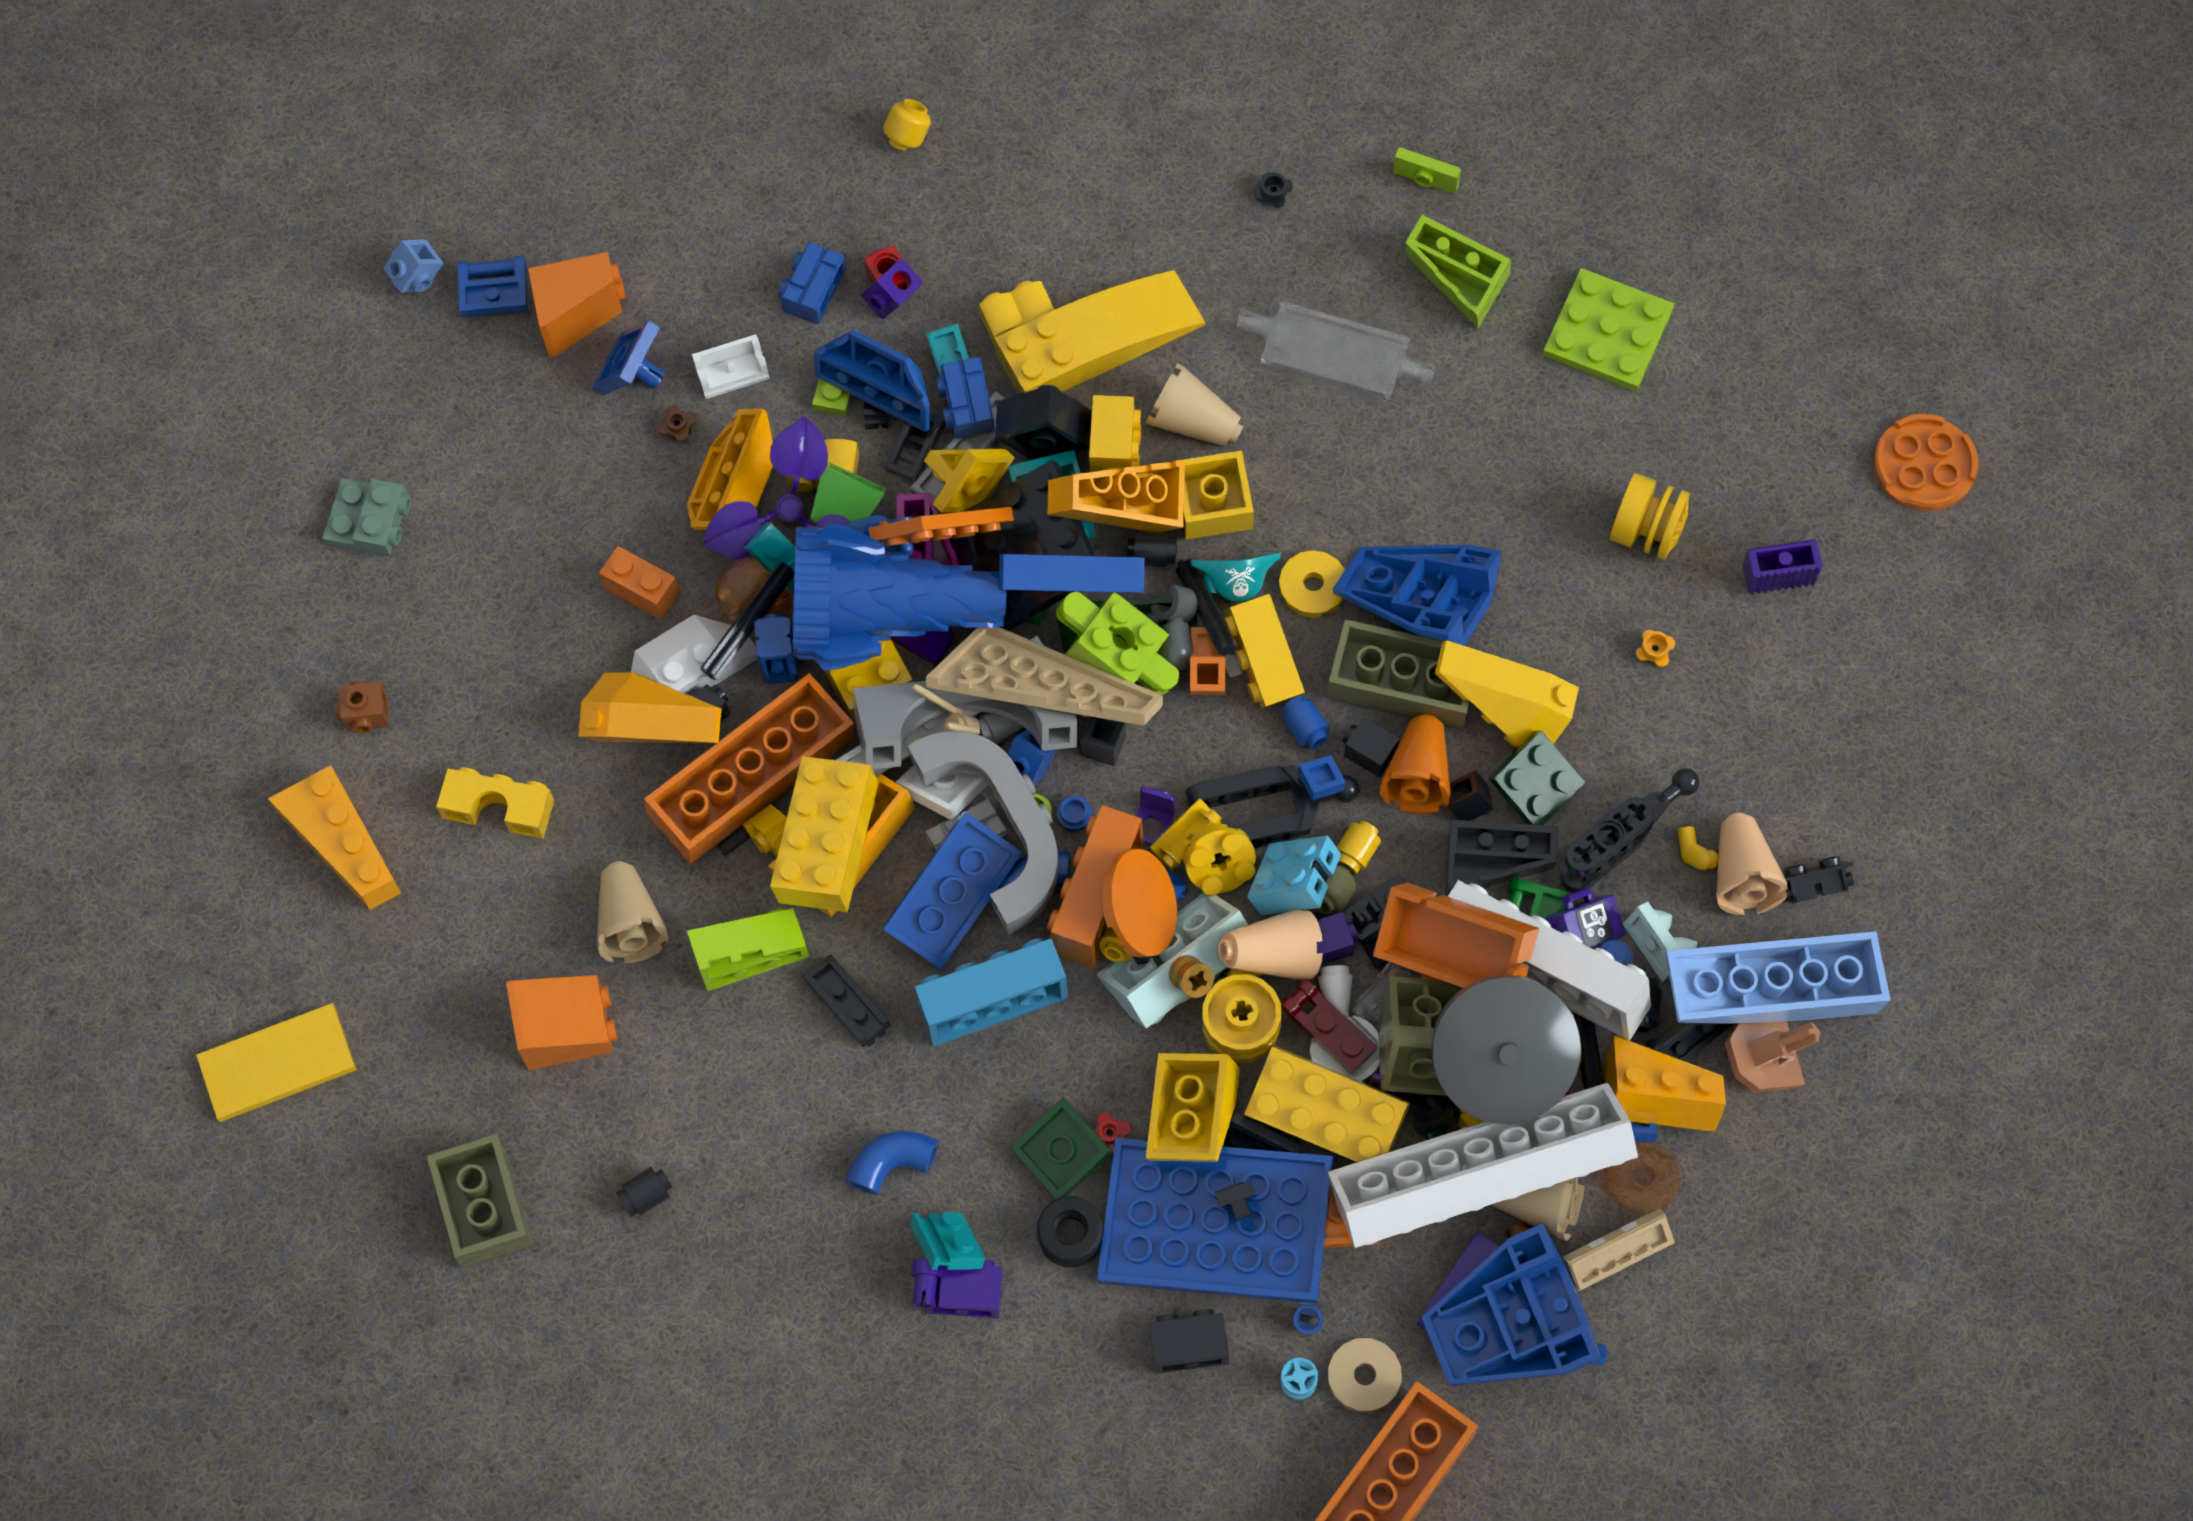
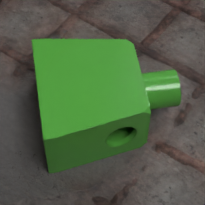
(845, 494)

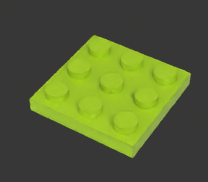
(1608, 329)

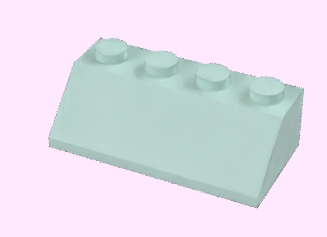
(1146, 988)

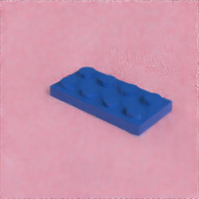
(952, 890)

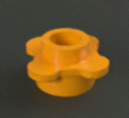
(1659, 639)

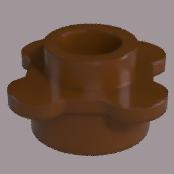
(681, 432)

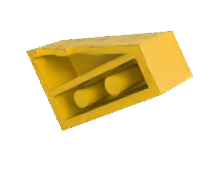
(1263, 652)

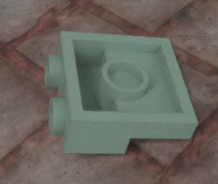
(367, 516)

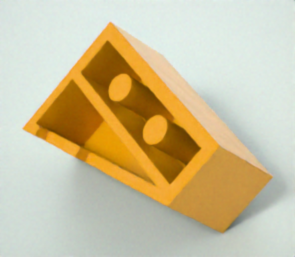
(1663, 1088)

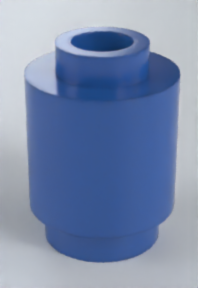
(1305, 722)

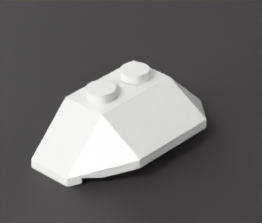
(679, 653)

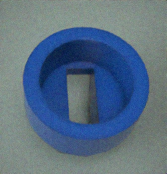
(1306, 1327)

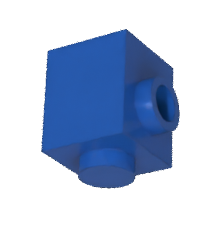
(1028, 756)

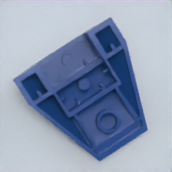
(1424, 588)
(1513, 1317)

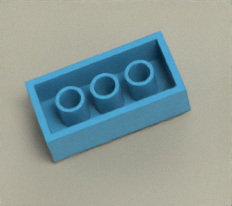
(991, 991)

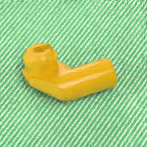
(1693, 853)

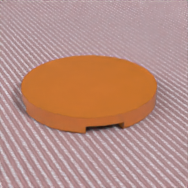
(1925, 462)
(1139, 903)

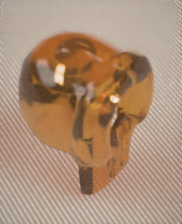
(738, 585)

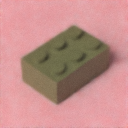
(479, 1201)

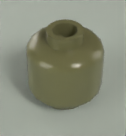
(1339, 892)

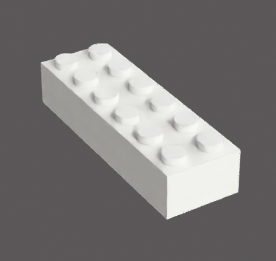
(1580, 976)

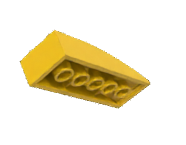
(1097, 333)

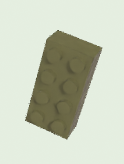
(1393, 674)

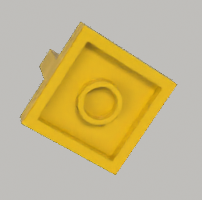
(967, 475)

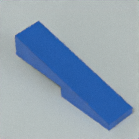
(1071, 573)

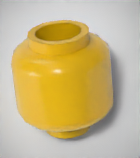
(907, 124)

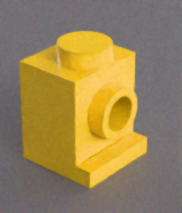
(766, 829)

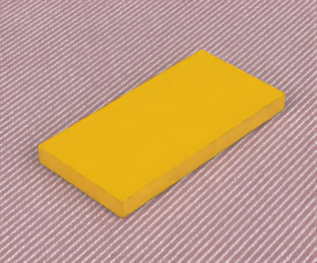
(276, 1062)

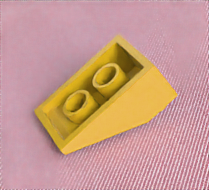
(1191, 1106)

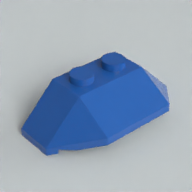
(875, 376)

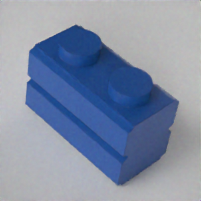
(812, 282)
(966, 397)
(775, 649)

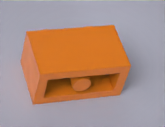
(639, 583)

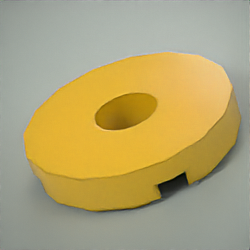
(1308, 565)

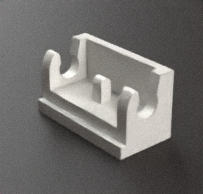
(730, 366)

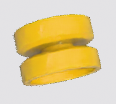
(1241, 998)

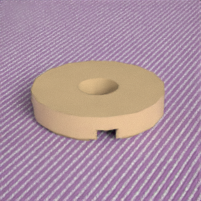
(1375, 1356)

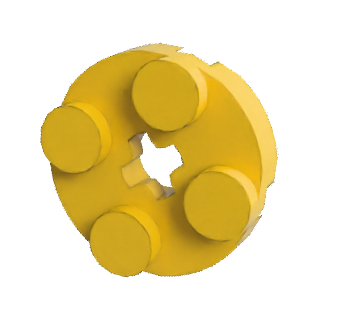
(1225, 876)

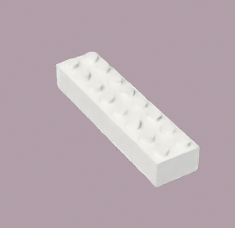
(1481, 1166)

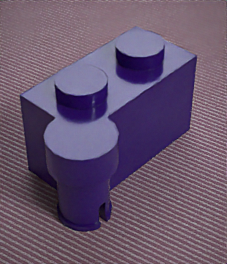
(958, 1291)

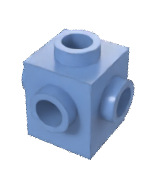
(413, 266)

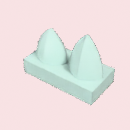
(1651, 934)

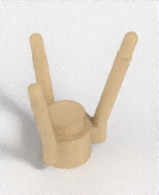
(957, 721)

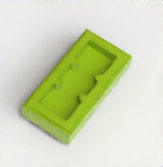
(1426, 170)

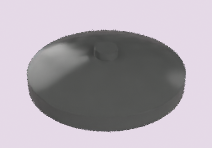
(1505, 1049)

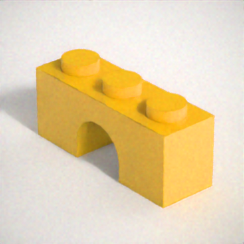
(468, 792)

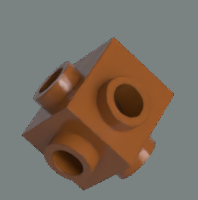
(362, 706)

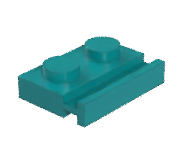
(947, 1241)

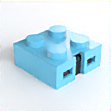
(1294, 875)

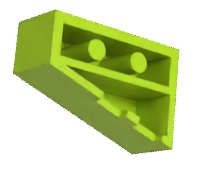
(1458, 267)
(747, 947)

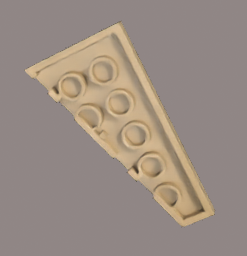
(1020, 671)

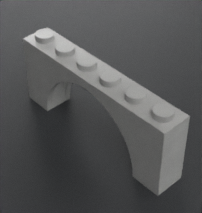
(892, 712)

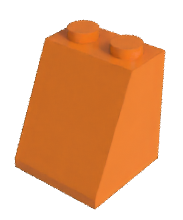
(575, 298)
(560, 1019)

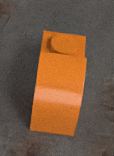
(1206, 665)

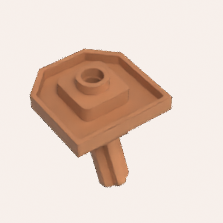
(1766, 1055)

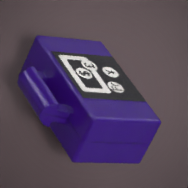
(1591, 921)

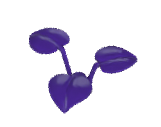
(795, 452)

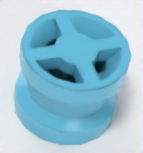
(1298, 1371)

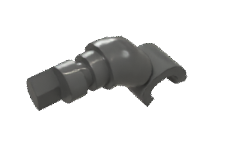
(1178, 645)

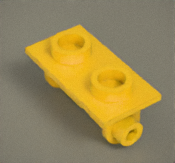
(1176, 839)

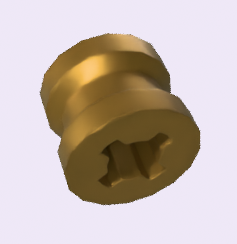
(1190, 967)

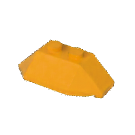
(733, 468)

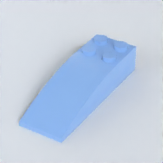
(1779, 980)

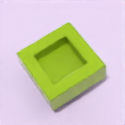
(830, 399)

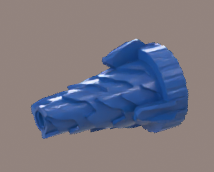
(859, 594)

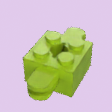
(1103, 649)

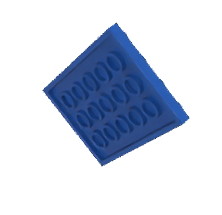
(1174, 1236)

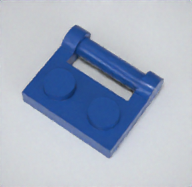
(492, 294)

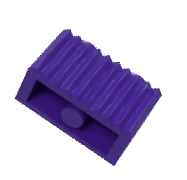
(1782, 566)

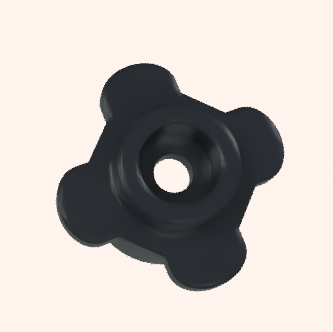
(1270, 181)

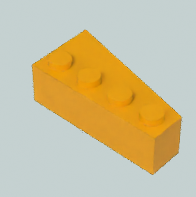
(1125, 497)

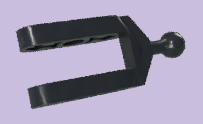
(1263, 783)
(1638, 825)

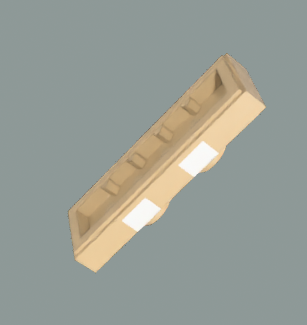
(1618, 1249)

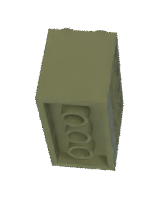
(1406, 1033)

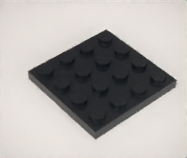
(1028, 534)

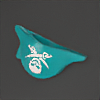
(1237, 578)

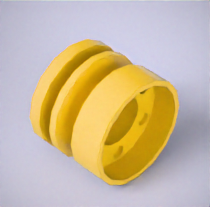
(1650, 516)

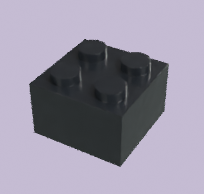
(1043, 423)

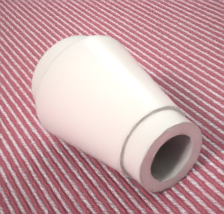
(1336, 986)

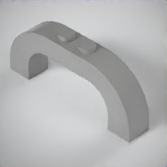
(972, 754)

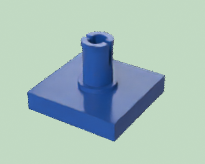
(628, 360)

